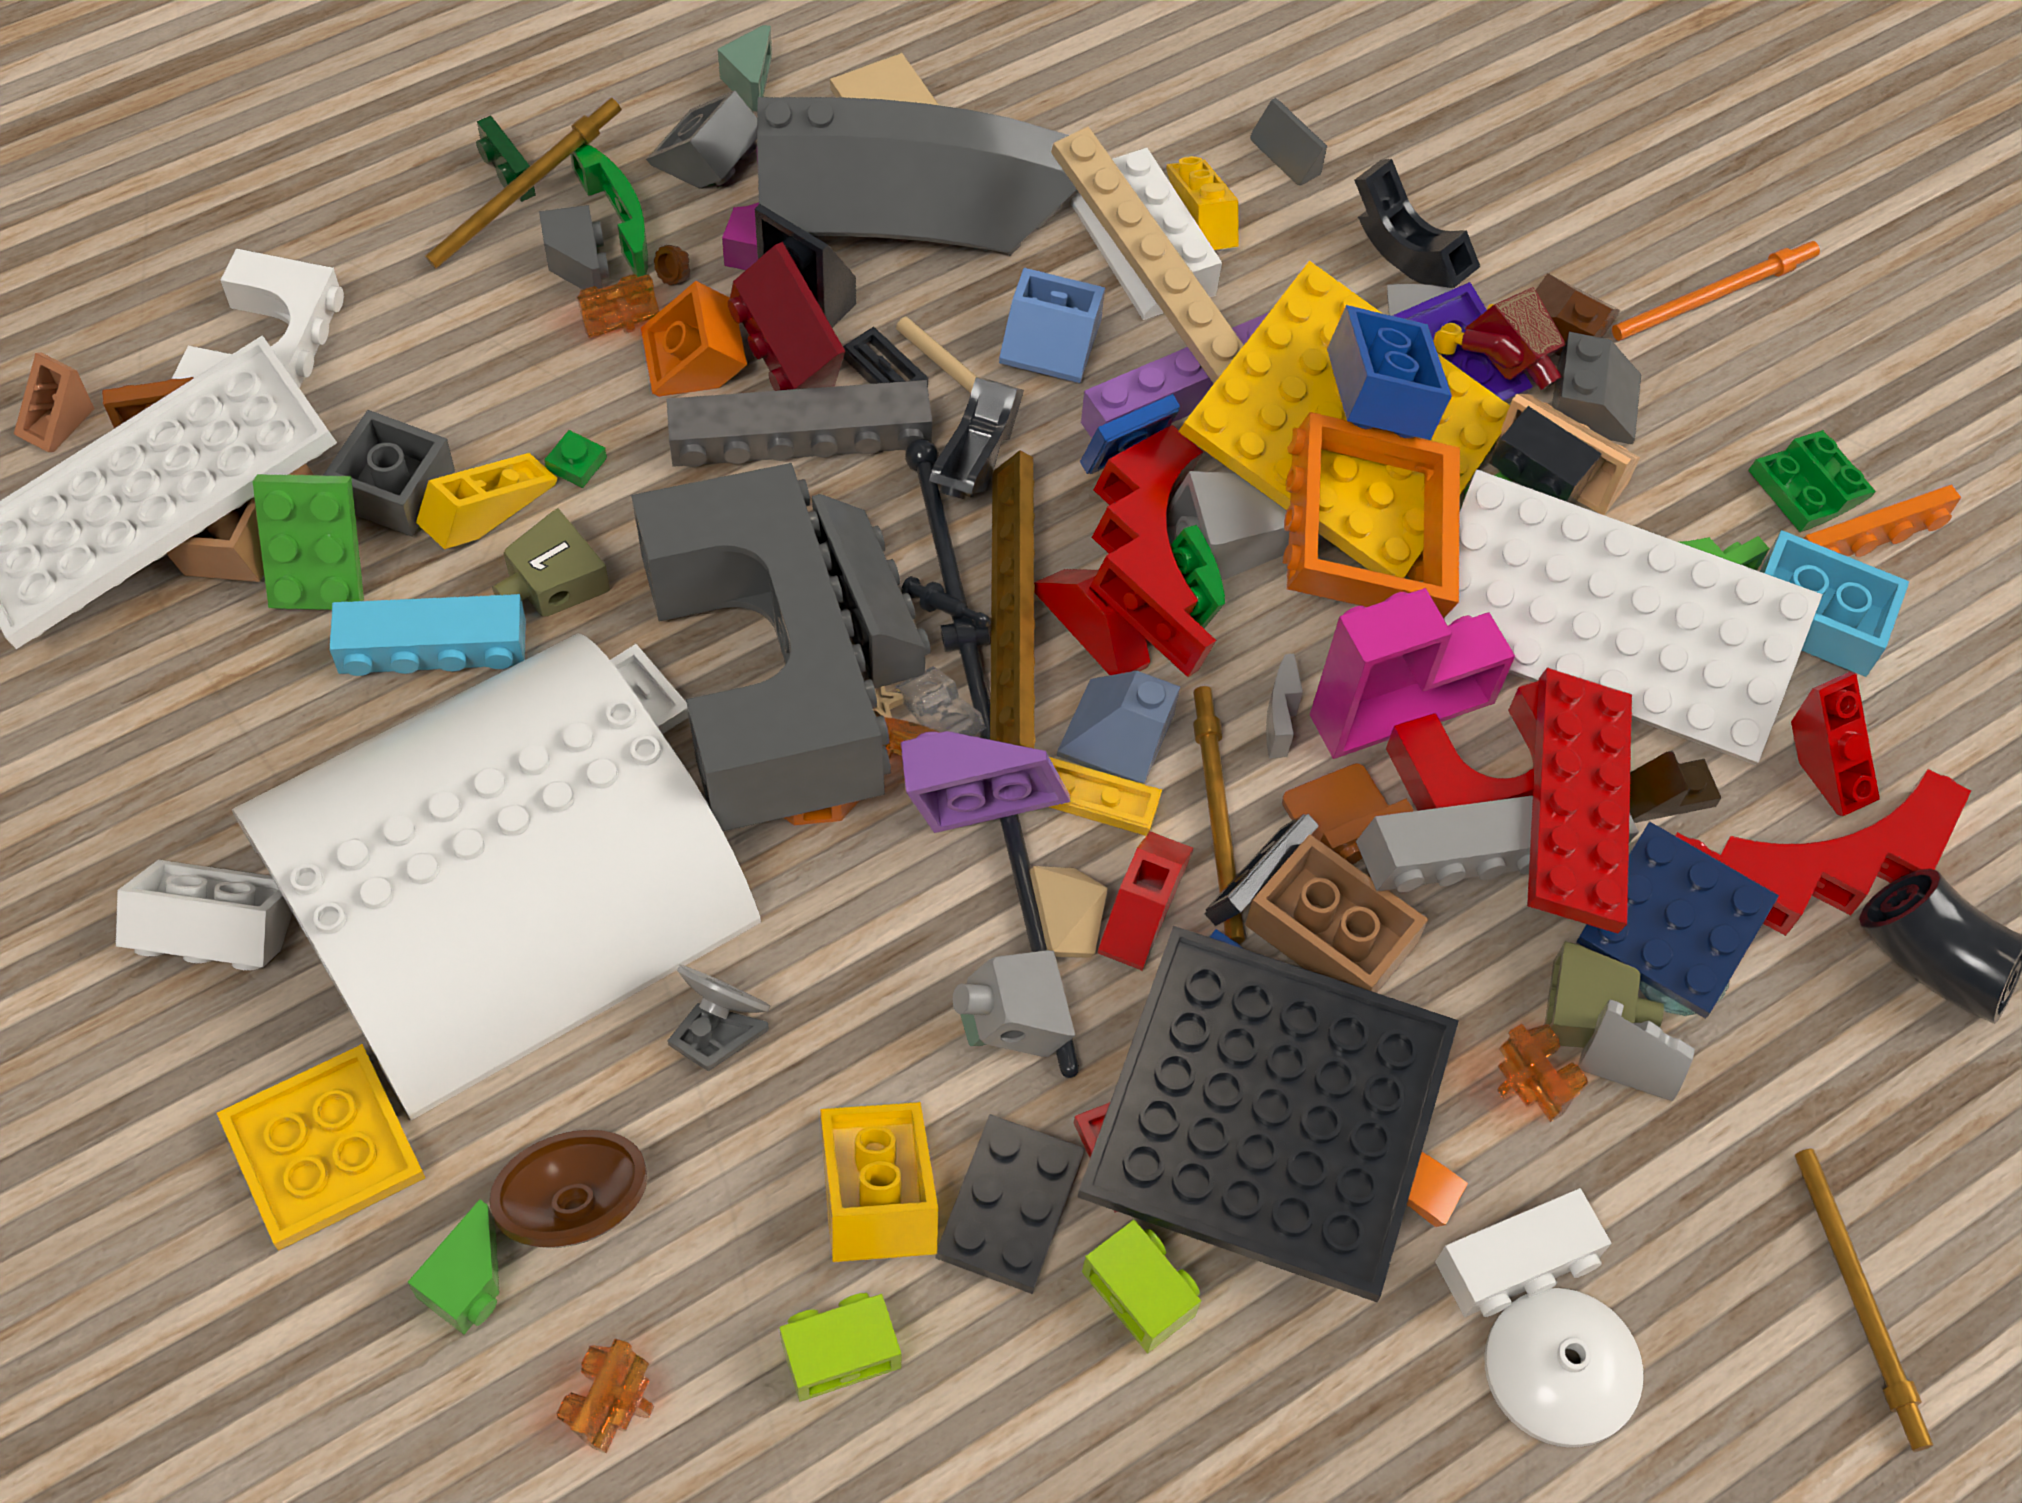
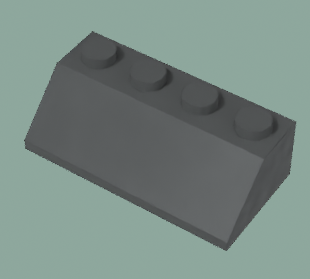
(870, 592)

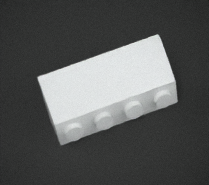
(1172, 217)

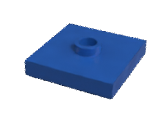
(1128, 431)

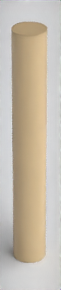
(936, 353)

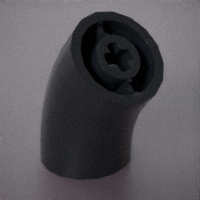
(1946, 942)

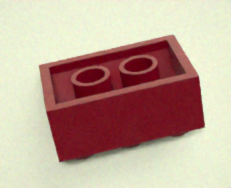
(785, 323)

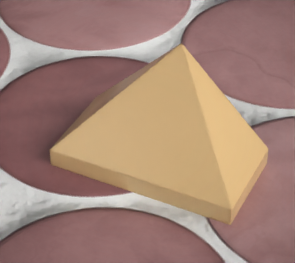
(1068, 910)

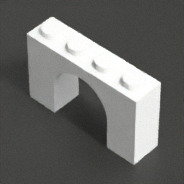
(280, 288)

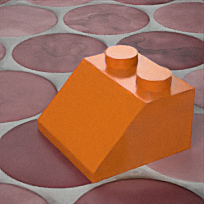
(693, 343)

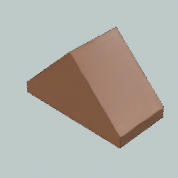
(52, 404)

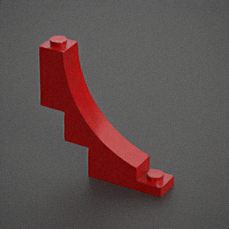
(1140, 570)
(1847, 866)

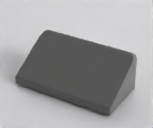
(1289, 143)

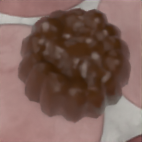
(672, 264)

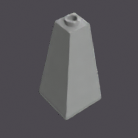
(1234, 517)

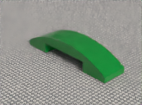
(600, 174)

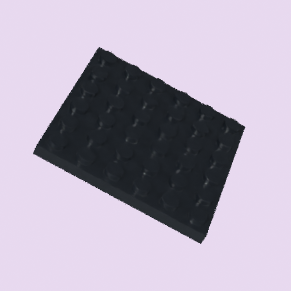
(1271, 1113)

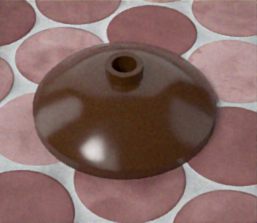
(568, 1188)

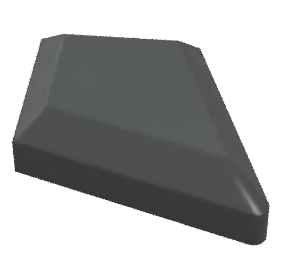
(712, 1039)

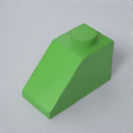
(462, 1272)

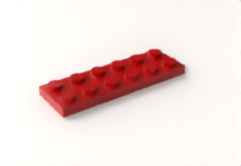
(1581, 801)

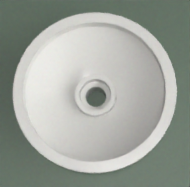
(1544, 1390)

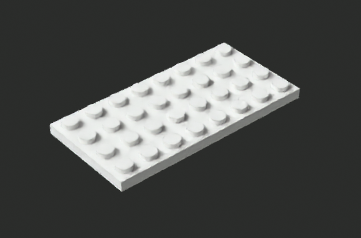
(150, 487)
(1634, 611)

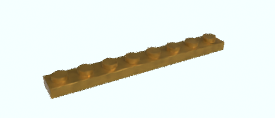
(1013, 603)

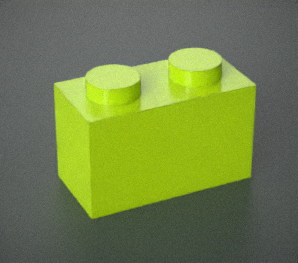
(1142, 1285)
(840, 1345)

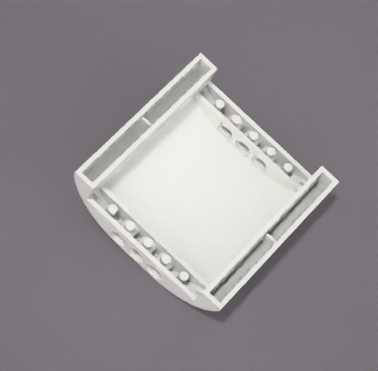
(500, 869)

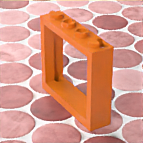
(1441, 513)

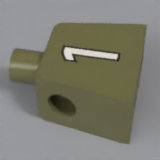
(553, 567)

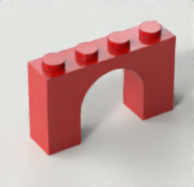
(1438, 775)

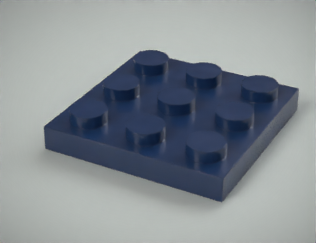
(1684, 920)

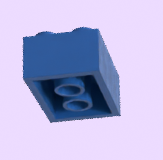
(1388, 373)

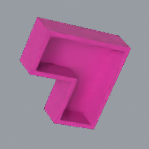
(1403, 665)

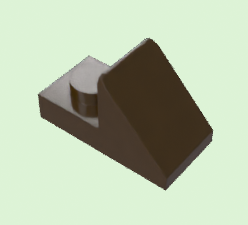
(1671, 788)

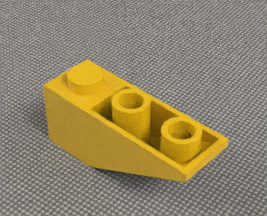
(1207, 200)

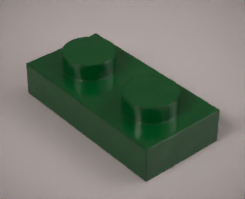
(497, 148)

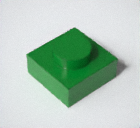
(575, 458)

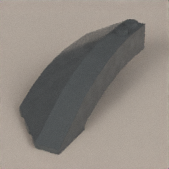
(907, 171)

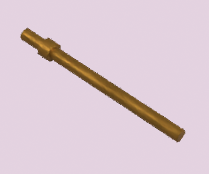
(584, 131)
(1208, 734)
(1899, 1393)

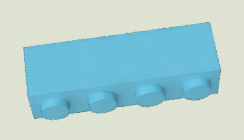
(427, 634)

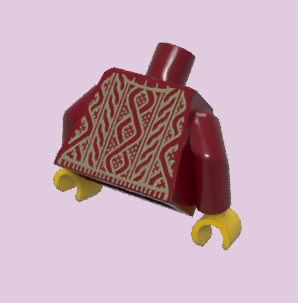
(1513, 335)

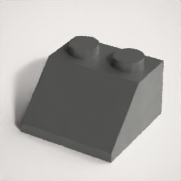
(708, 142)
(1598, 387)

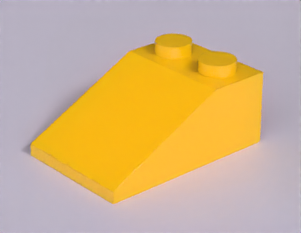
(878, 1182)

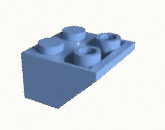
(1052, 325)

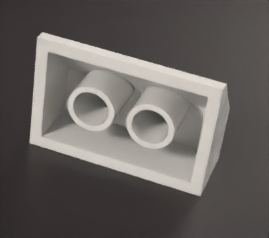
(202, 915)

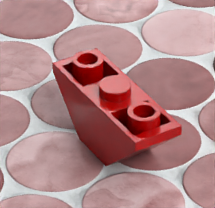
(1093, 621)
(1835, 744)
(1144, 899)

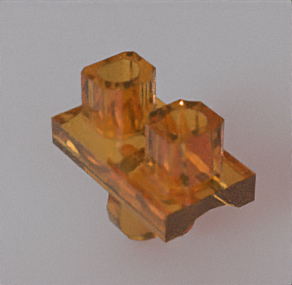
(618, 305)
(1533, 1076)
(612, 1397)

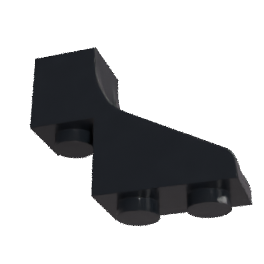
(973, 449)

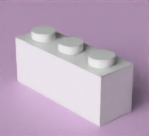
(1523, 1254)

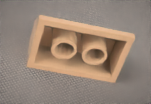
(1612, 469)

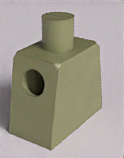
(1582, 987)

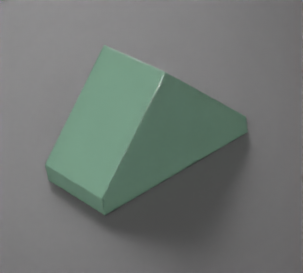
(746, 64)

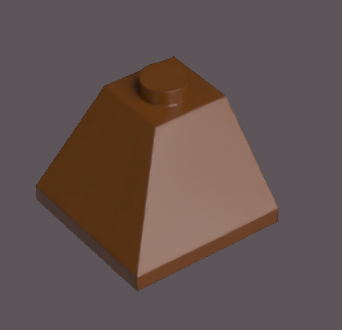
(1575, 309)

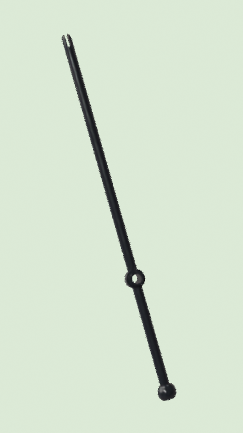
(965, 638)

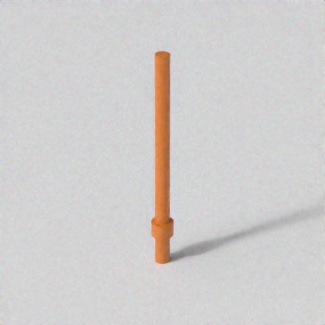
(1777, 264)

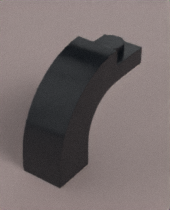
(1405, 238)

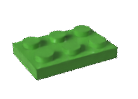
(308, 540)

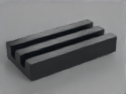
(876, 368)

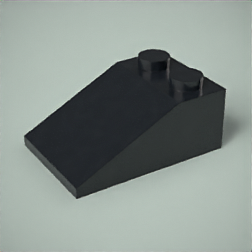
(819, 265)

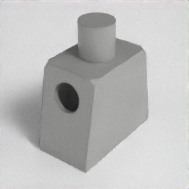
(1018, 1003)

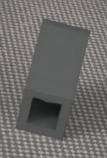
(571, 246)

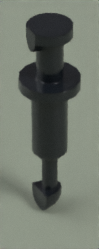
(933, 597)

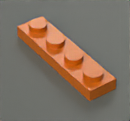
(1889, 524)

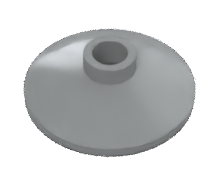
(720, 996)

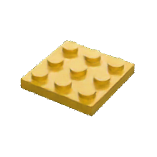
(320, 1147)

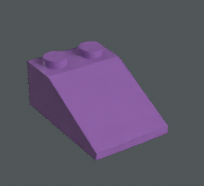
(976, 779)

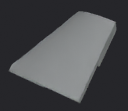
(1636, 1054)

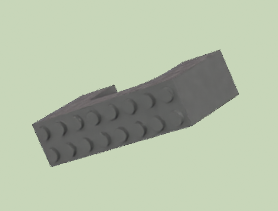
(812, 727)

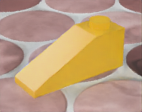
(479, 499)

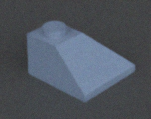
(1121, 724)

